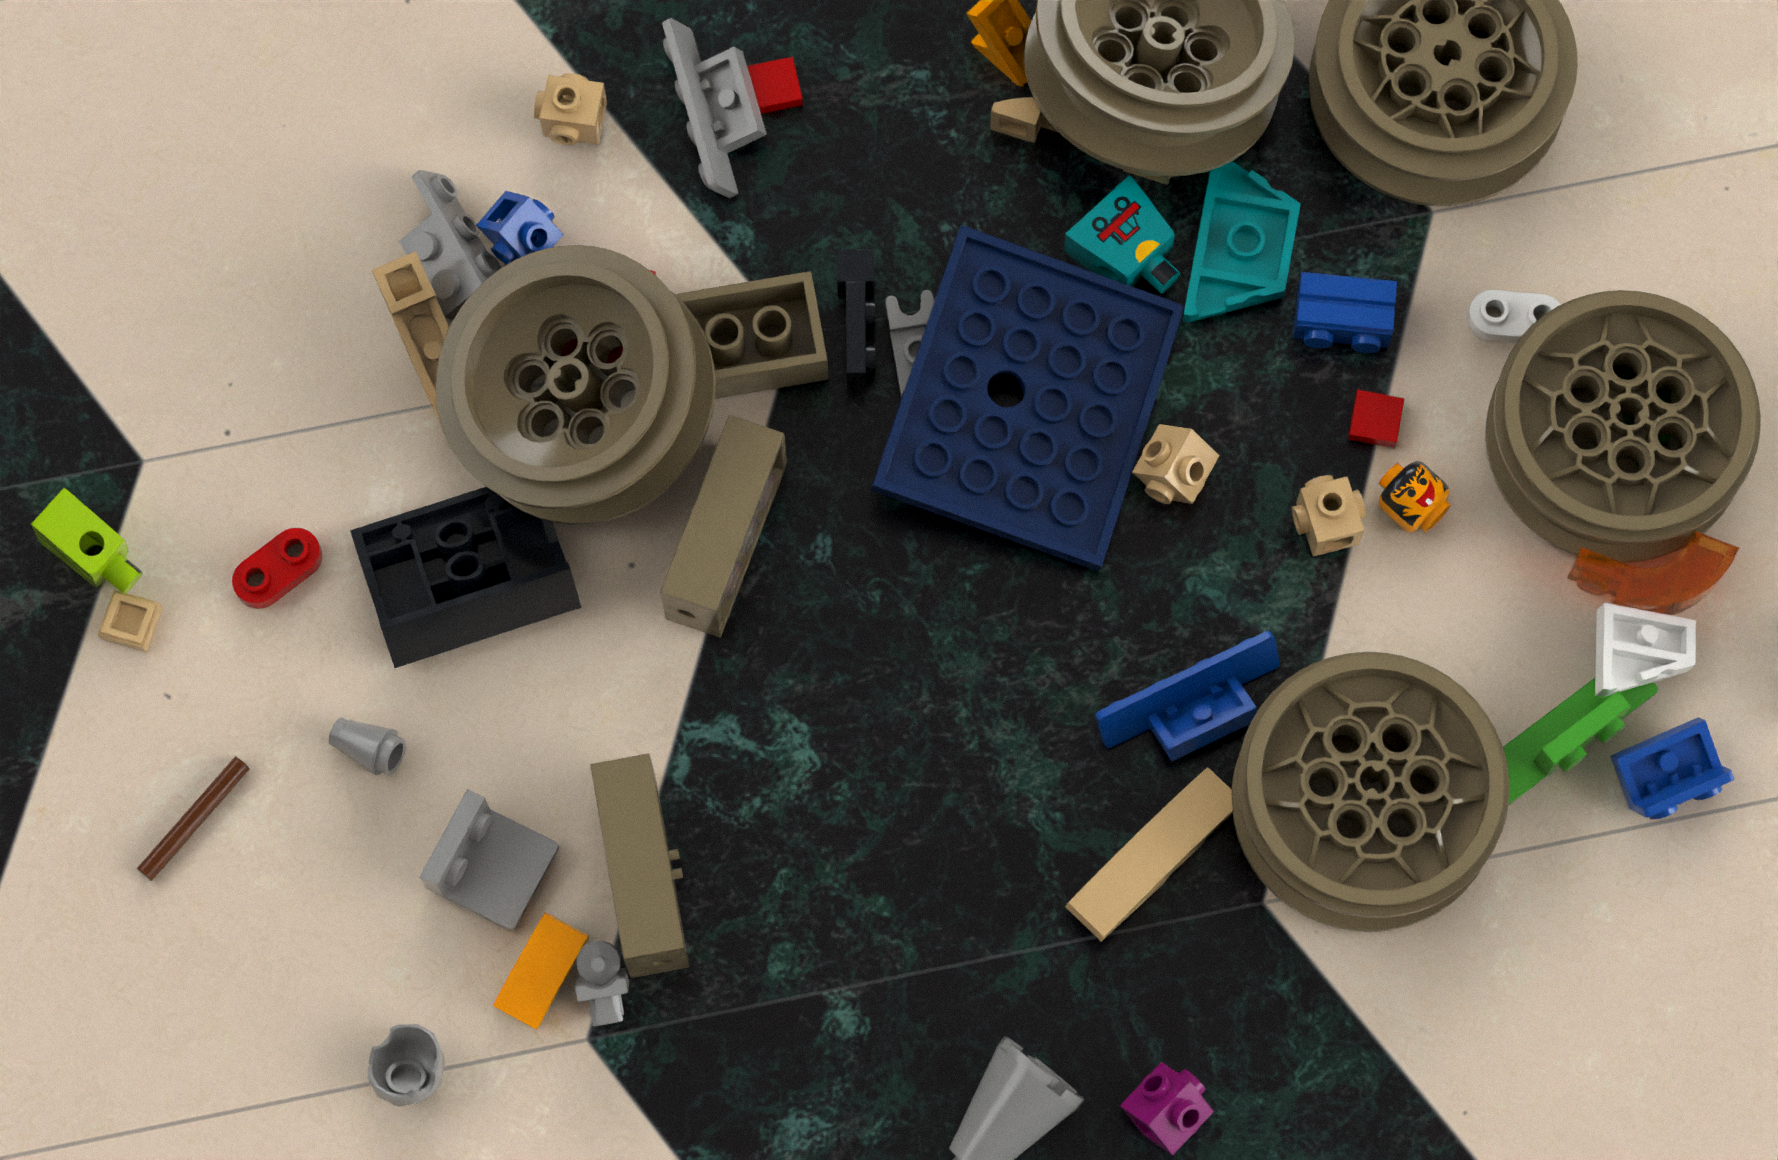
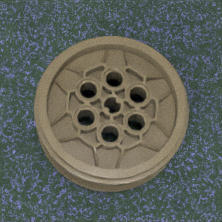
(1582, 494)
(1378, 877)

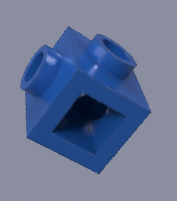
(518, 227)

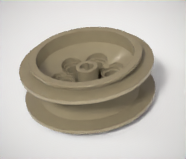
(1159, 79)
(1417, 143)
(517, 332)

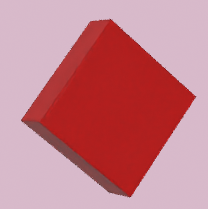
(776, 85)
(1376, 418)

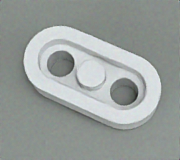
(1516, 316)

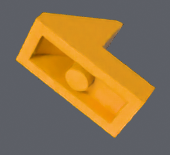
(1002, 35)

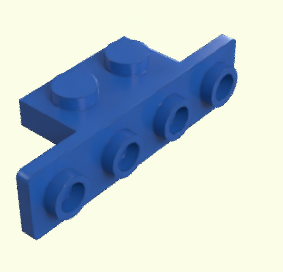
(1195, 703)

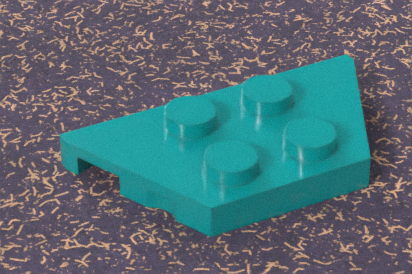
(1240, 244)

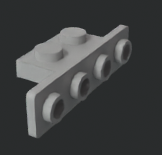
(718, 104)
(448, 244)

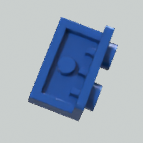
(1670, 770)

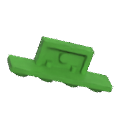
(1565, 731)

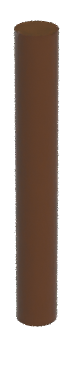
(193, 818)

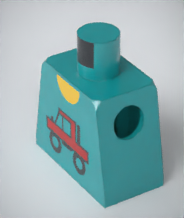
(1124, 239)

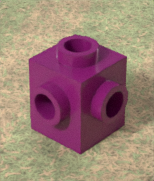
(1168, 1107)

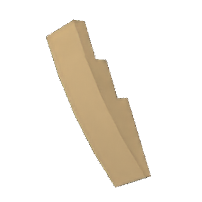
(1152, 854)

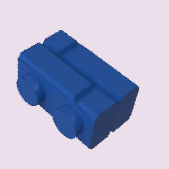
(1344, 311)

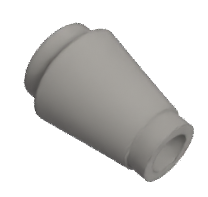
(369, 745)

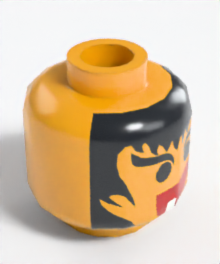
(1414, 496)

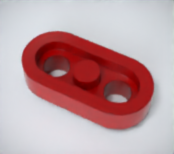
(279, 570)

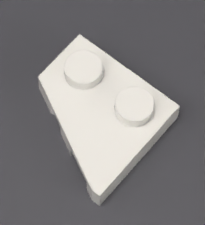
(1640, 647)

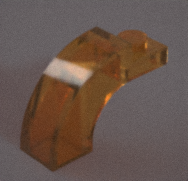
(1658, 589)

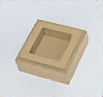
(130, 621)

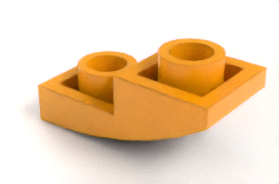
(540, 970)

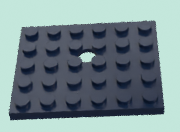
(1089, 378)

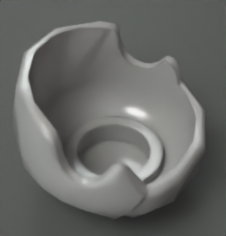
(406, 1065)

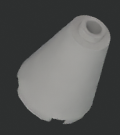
(1012, 1106)

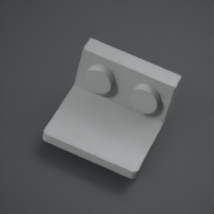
(488, 863)

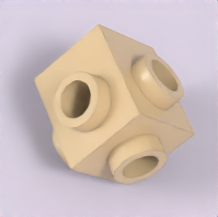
(571, 109)
(1175, 464)
(1329, 514)

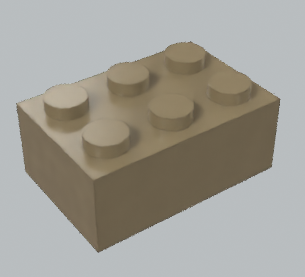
(761, 333)

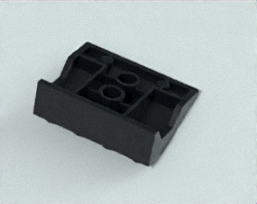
(461, 573)

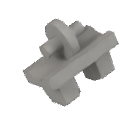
(601, 982)

